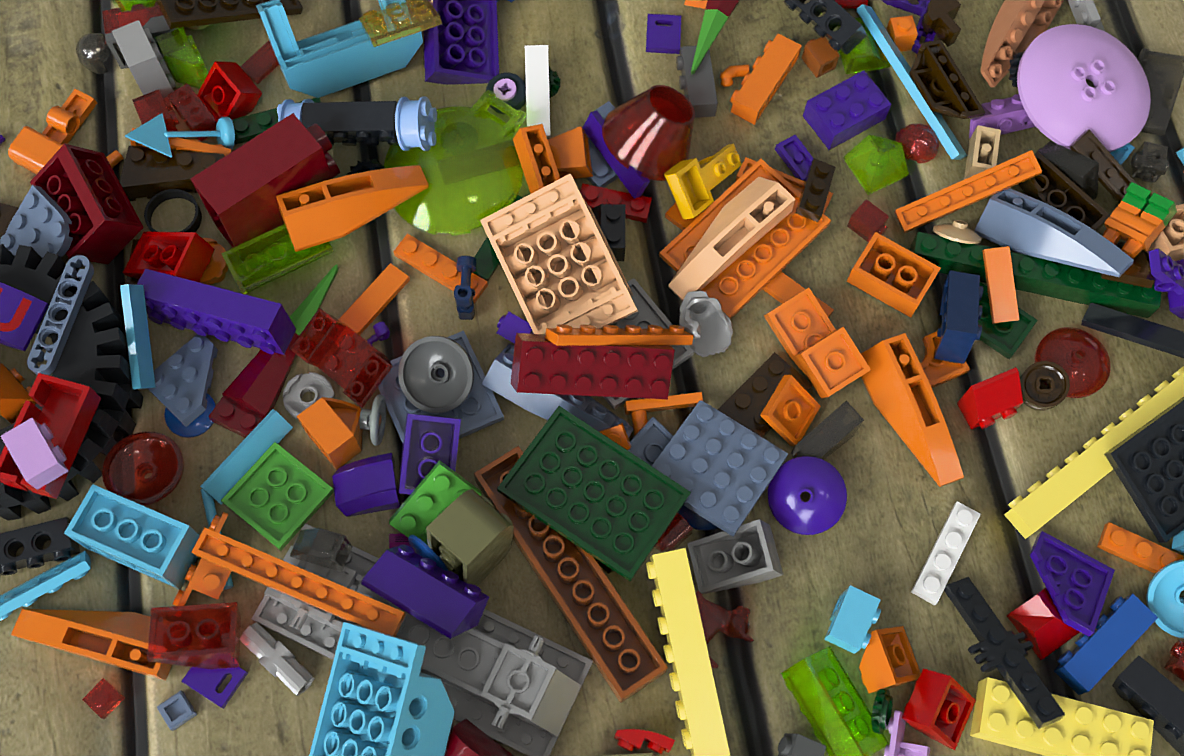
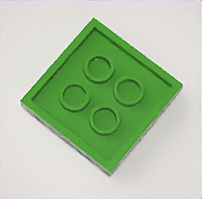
(277, 496)

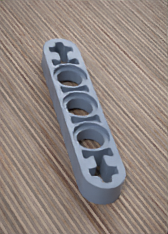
(62, 327)

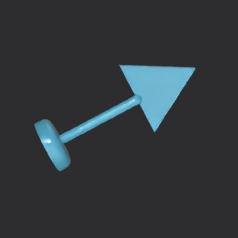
(155, 136)

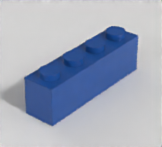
(1107, 644)

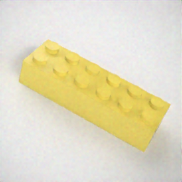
(1081, 732)

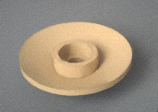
(957, 232)

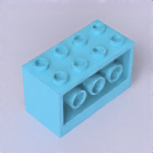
(134, 536)

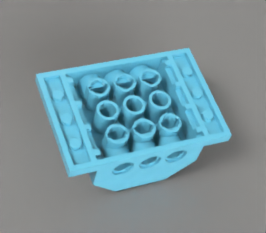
(381, 700)

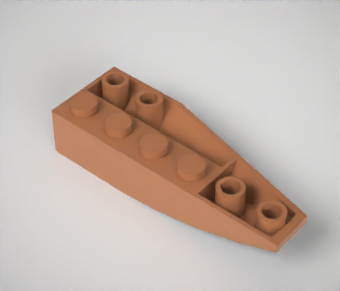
(1013, 32)

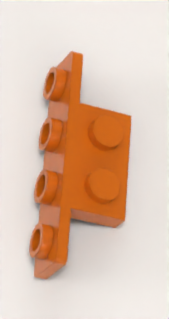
(205, 576)

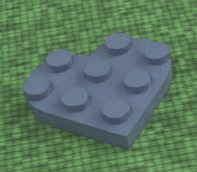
(39, 225)

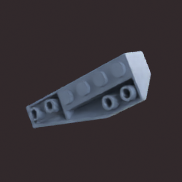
(1048, 234)
(544, 405)

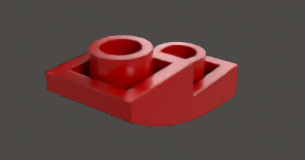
(633, 739)

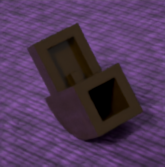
(940, 19)

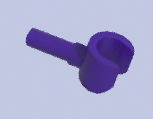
(381, 333)

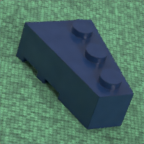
(959, 316)

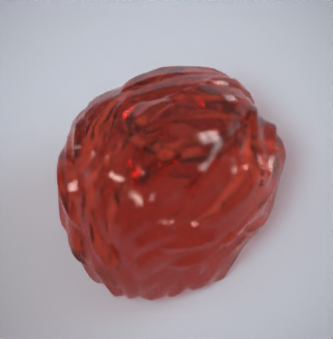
(918, 142)

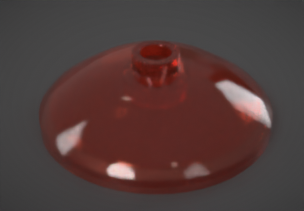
(1084, 374)
(135, 458)

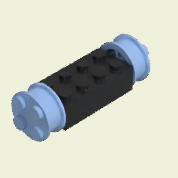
(401, 123)

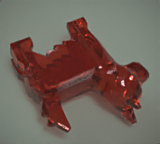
(719, 619)

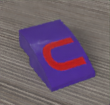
(19, 316)

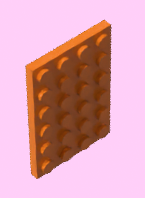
(762, 260)

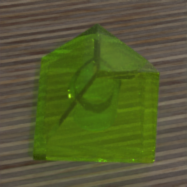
(877, 162)

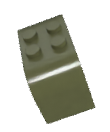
(470, 537)

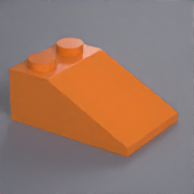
(12, 393)

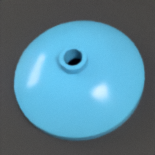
(1165, 600)

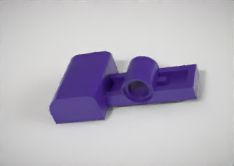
(1169, 278)

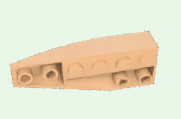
(733, 233)

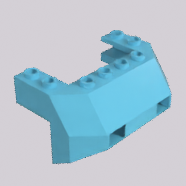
(334, 57)

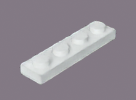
(945, 553)

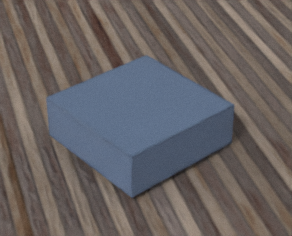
(176, 710)

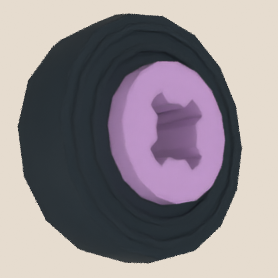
(515, 89)

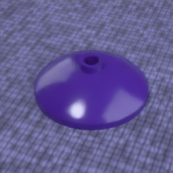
(826, 491)

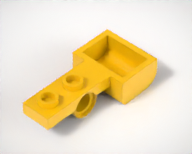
(693, 180)

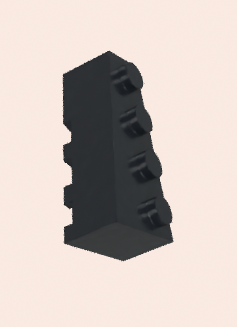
(1154, 699)

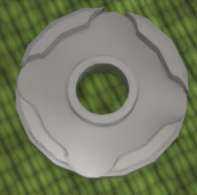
(299, 386)

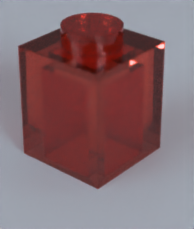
(868, 220)

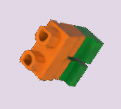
(1138, 219)

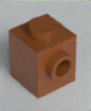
(820, 56)

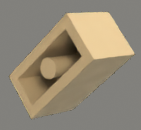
(982, 150)

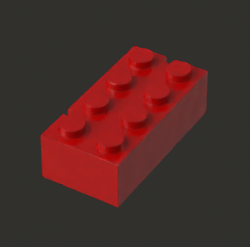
(67, 413)

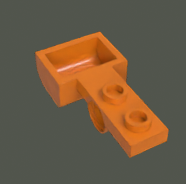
(35, 149)

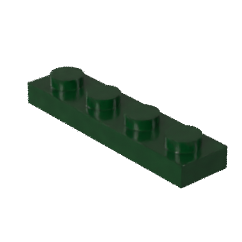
(254, 124)

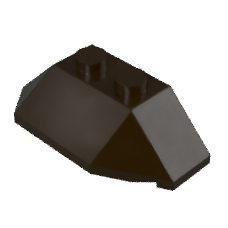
(943, 83)

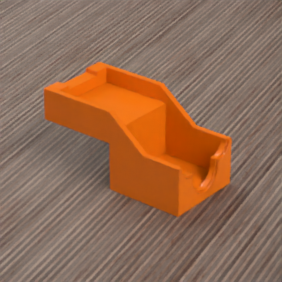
(815, 345)

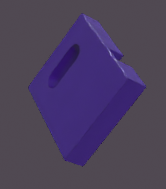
(663, 38)
(209, 680)

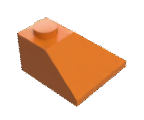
(888, 660)

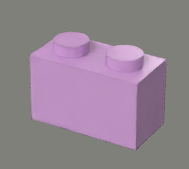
(35, 453)

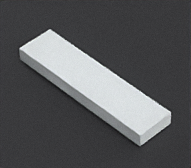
(537, 86)

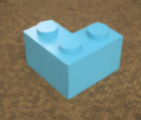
(852, 619)

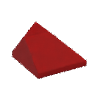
(1041, 624)

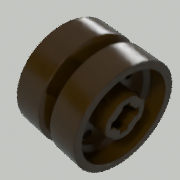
(1056, 389)

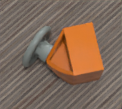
(339, 425)

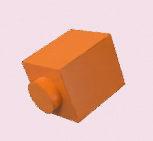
(902, 32)

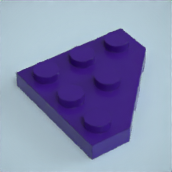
(1073, 581)

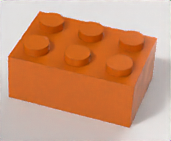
(893, 274)

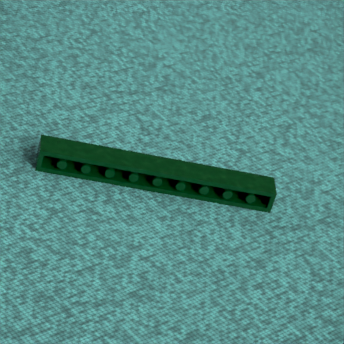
(1041, 276)

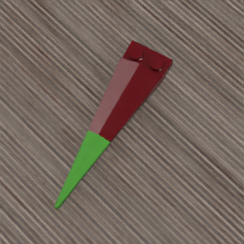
(714, 18)
(261, 381)

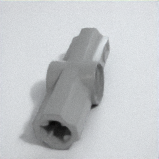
(277, 659)

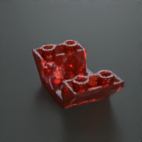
(342, 356)

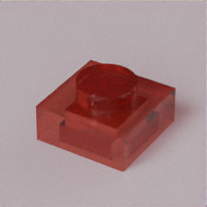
(103, 698)

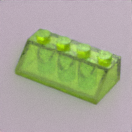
(269, 258)
(833, 705)

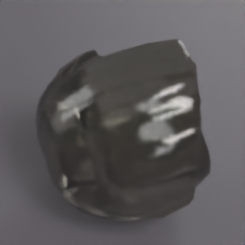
(93, 51)

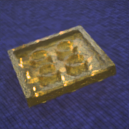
(399, 21)

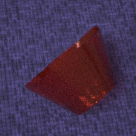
(651, 131)

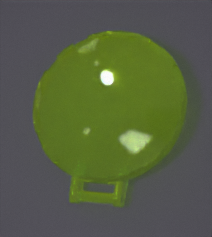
(468, 169)

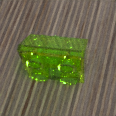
(182, 59)

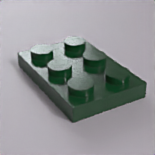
(1004, 336)

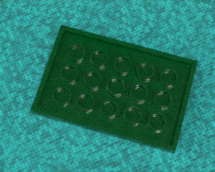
(594, 492)

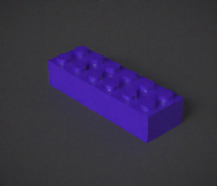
(217, 312)

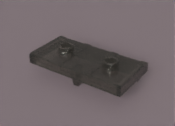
(1164, 80)

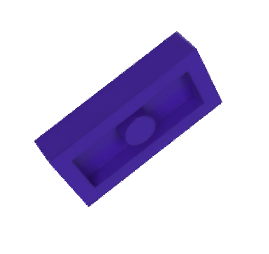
(795, 156)

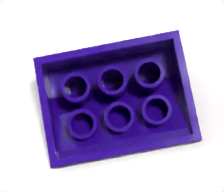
(464, 44)

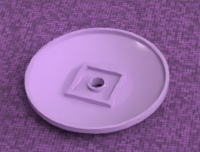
(1061, 102)

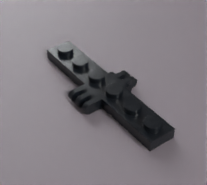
(1003, 652)

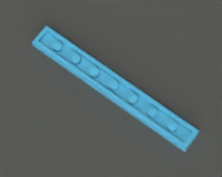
(902, 69)

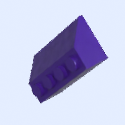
(426, 591)

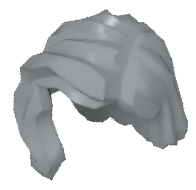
(707, 323)

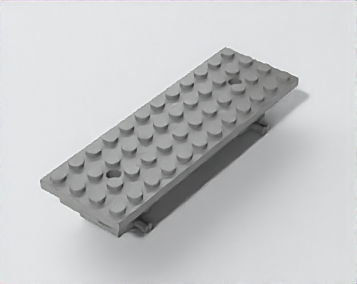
(494, 674)

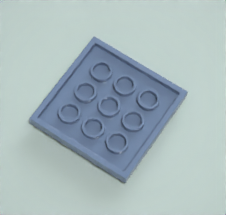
(475, 412)
(720, 466)

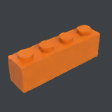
(765, 79)
(535, 157)

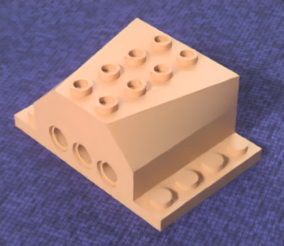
(559, 260)

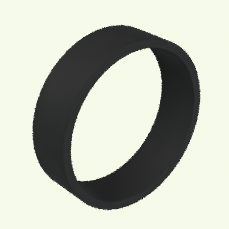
(168, 194)

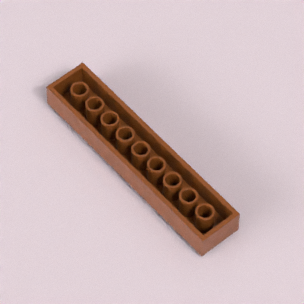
(579, 591)

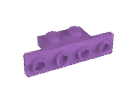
(1003, 114)

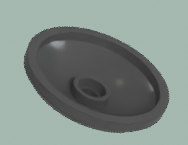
(420, 375)

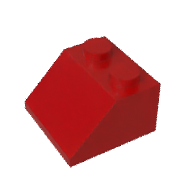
(228, 91)
(992, 399)
(939, 708)

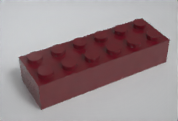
(591, 369)

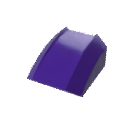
(366, 486)

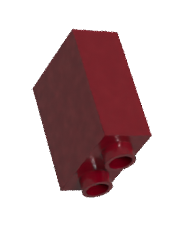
(245, 183)

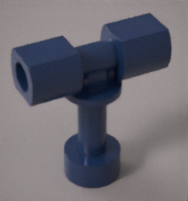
(464, 293)

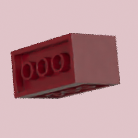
(94, 201)

